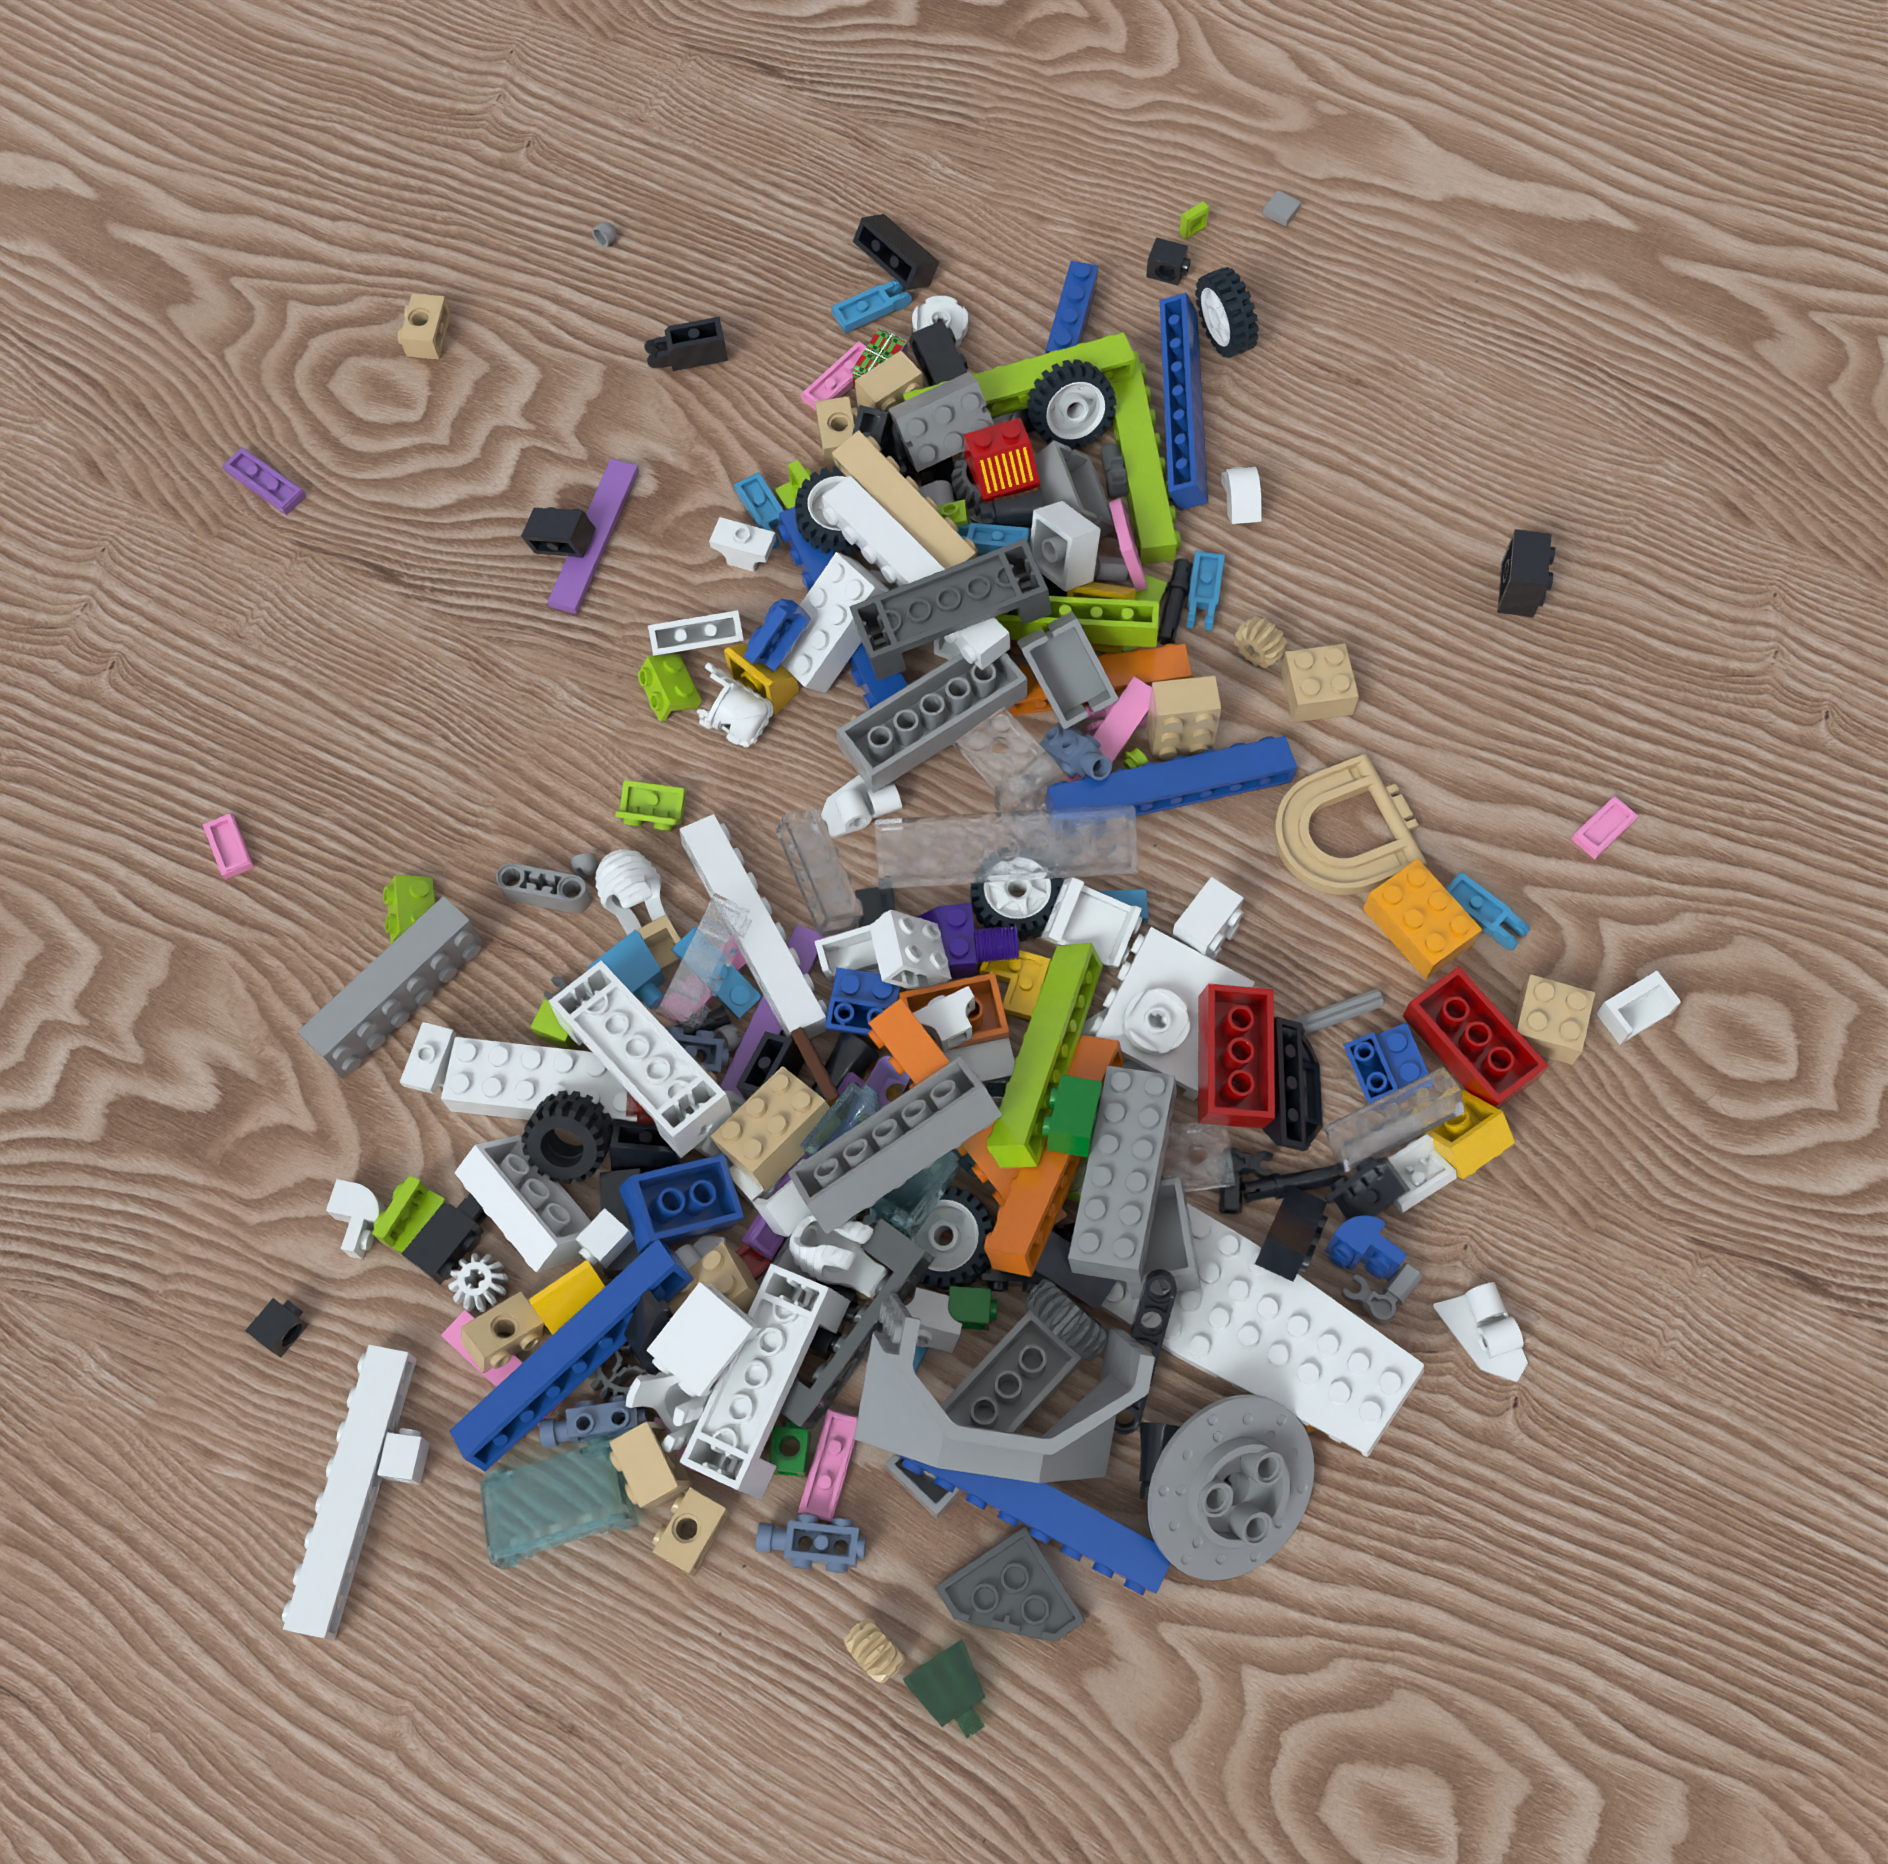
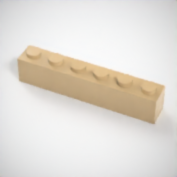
(900, 498)

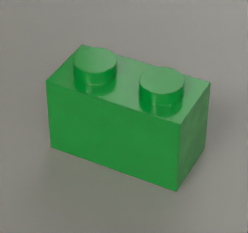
(1073, 1115)

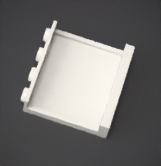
(1175, 967)

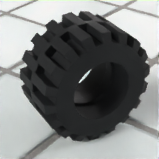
(557, 1157)

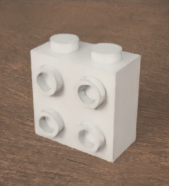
(909, 951)

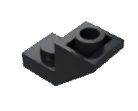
(645, 1326)

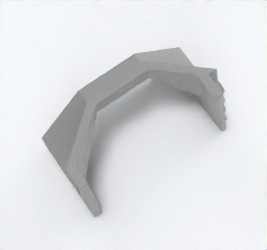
(908, 1421)

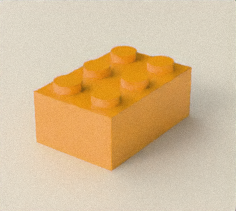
(1422, 918)

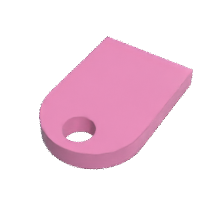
(1128, 544)

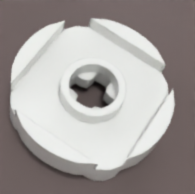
(942, 308)
(1138, 1026)

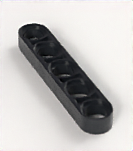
(1149, 1336)

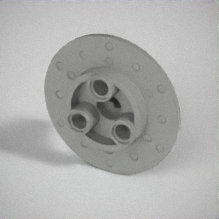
(1230, 1487)

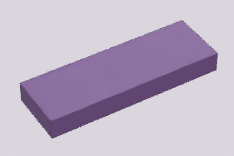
(264, 481)

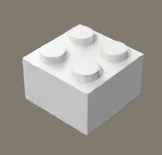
(1064, 545)
(1210, 919)

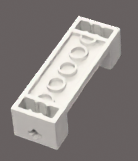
(642, 1057)
(759, 1379)

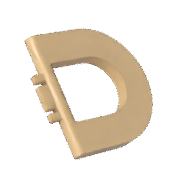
(1336, 874)

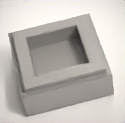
(1281, 208)

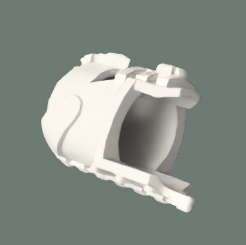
(737, 707)

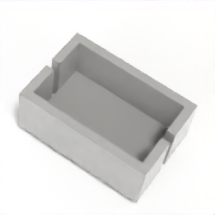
(939, 420)
(1073, 479)
(1067, 669)
(1170, 1242)

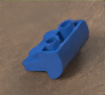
(778, 634)
(858, 1000)
(1385, 1061)
(1360, 1241)

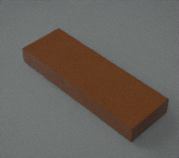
(816, 1066)

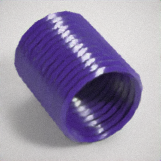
(996, 943)

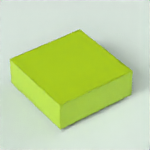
(1194, 220)

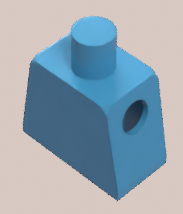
(635, 968)

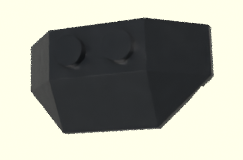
(1296, 1088)

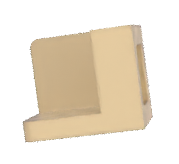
(660, 939)

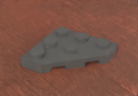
(1012, 1592)

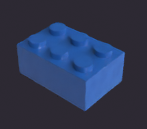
(681, 1202)

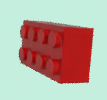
(1474, 1039)
(1236, 1056)

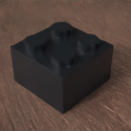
(1525, 573)

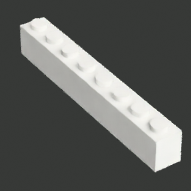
(903, 561)
(763, 945)
(349, 1494)

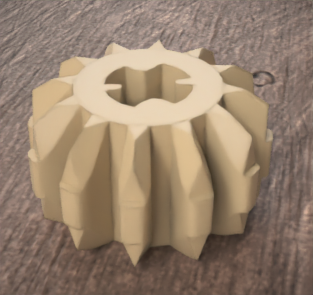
(1260, 641)
(874, 1650)

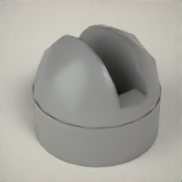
(604, 233)
(584, 865)
(730, 1037)

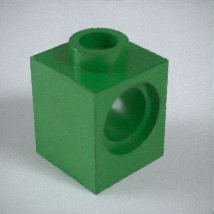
(972, 1307)
(797, 1464)

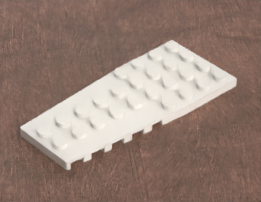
(1280, 1340)

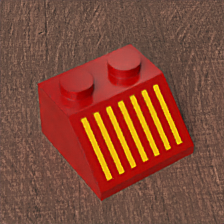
(1001, 459)

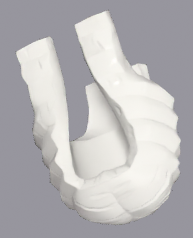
(627, 880)
(836, 1256)
(674, 1406)

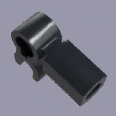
(1231, 1197)

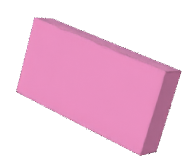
(1604, 827)
(228, 846)

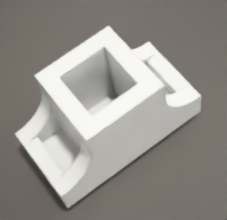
(742, 544)
(947, 1018)
(429, 1058)
(936, 1325)

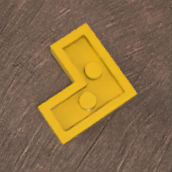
(1024, 981)

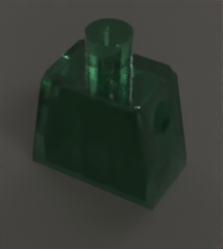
(949, 1689)

